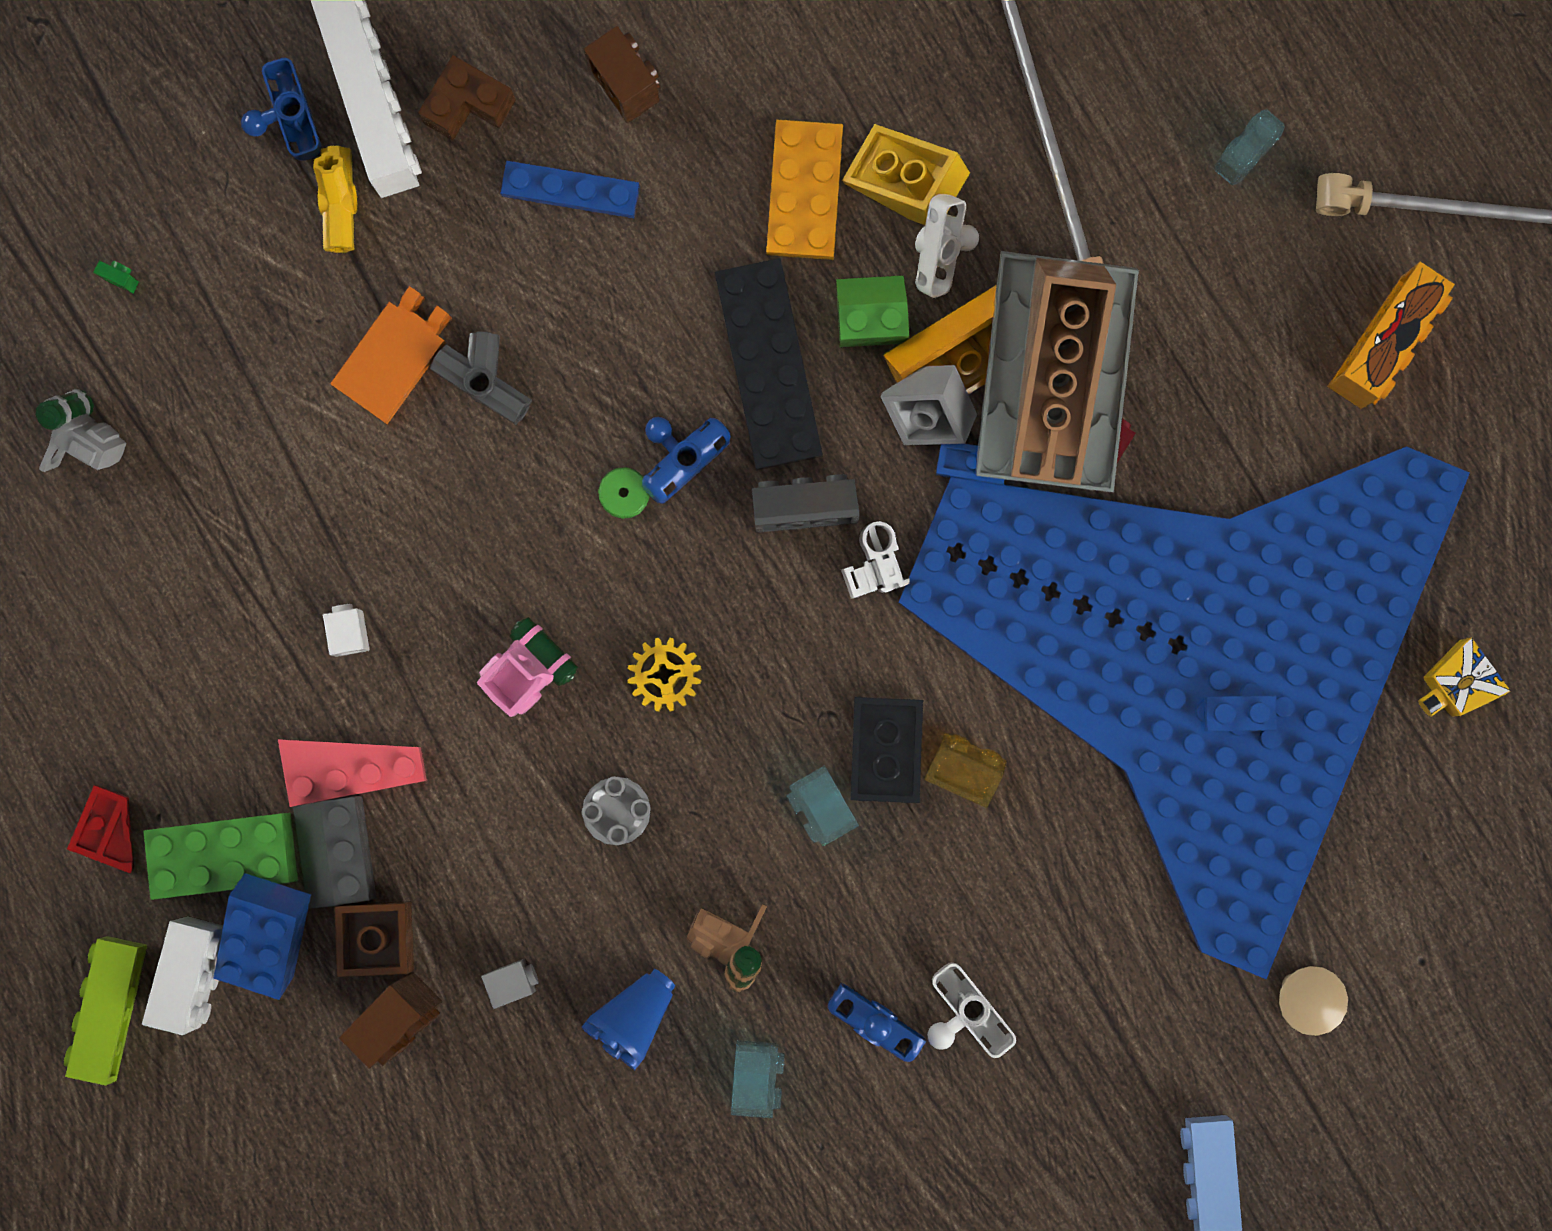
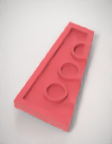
(339, 770)

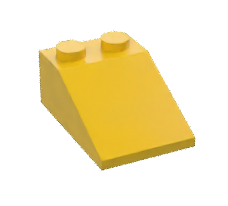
(905, 172)

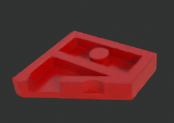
(105, 830)

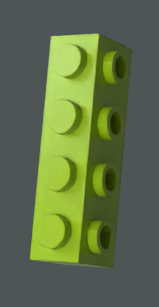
(105, 1010)

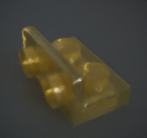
(966, 769)

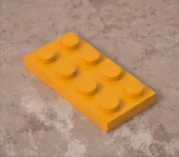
(804, 189)

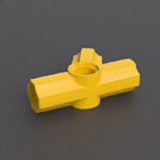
(336, 198)

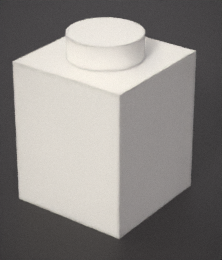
(345, 631)

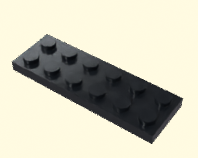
(768, 364)

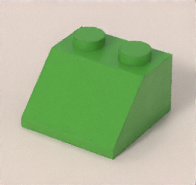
(872, 311)

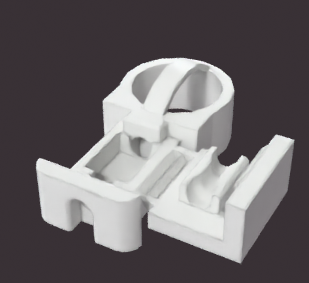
(879, 571)

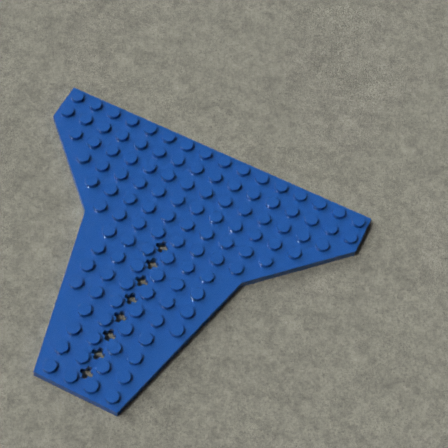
(1269, 603)

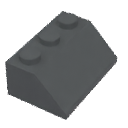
(805, 504)
(335, 852)

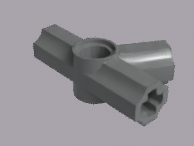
(481, 363)

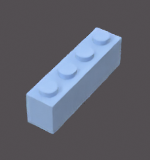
(1211, 1173)

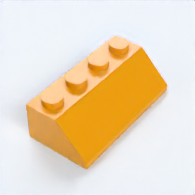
(954, 340)

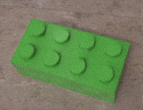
(218, 854)

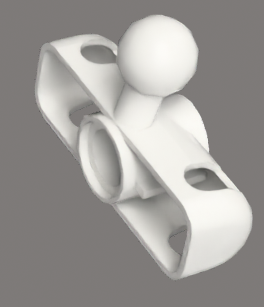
(941, 243)
(959, 993)

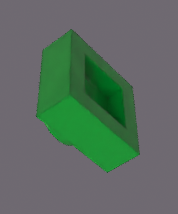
(117, 275)

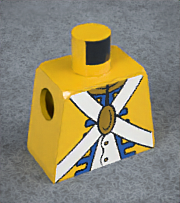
(1462, 681)

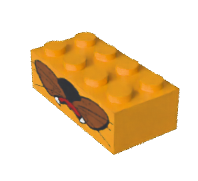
(1391, 336)

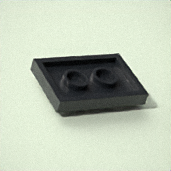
(886, 750)

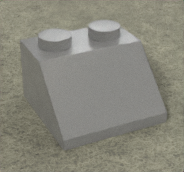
(931, 407)

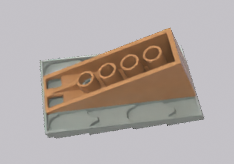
(1056, 371)

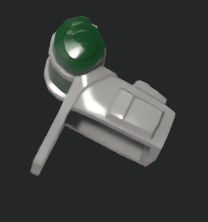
(77, 432)

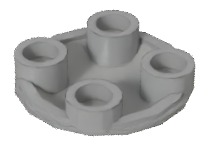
(616, 811)

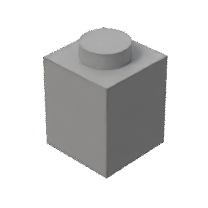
(510, 983)

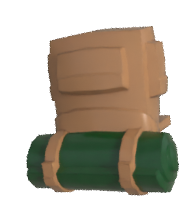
(729, 945)

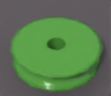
(623, 506)

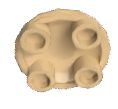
(1313, 1000)

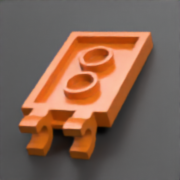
(392, 356)

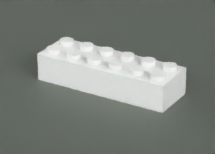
(368, 95)

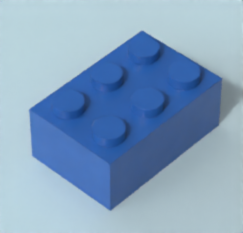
(261, 936)

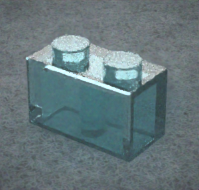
(822, 805)
(755, 1079)

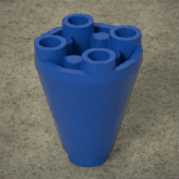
(632, 1018)

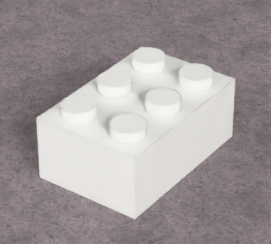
(184, 977)

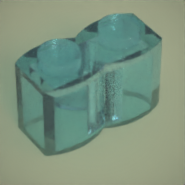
(1249, 147)

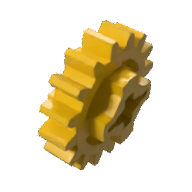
(667, 690)

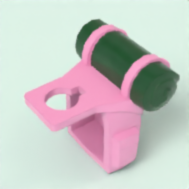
(528, 666)

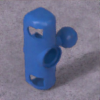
(295, 128)
(697, 443)
(876, 1023)

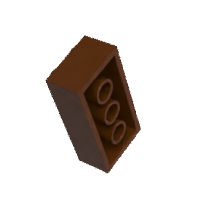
(392, 1021)

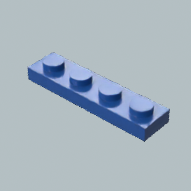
(570, 189)

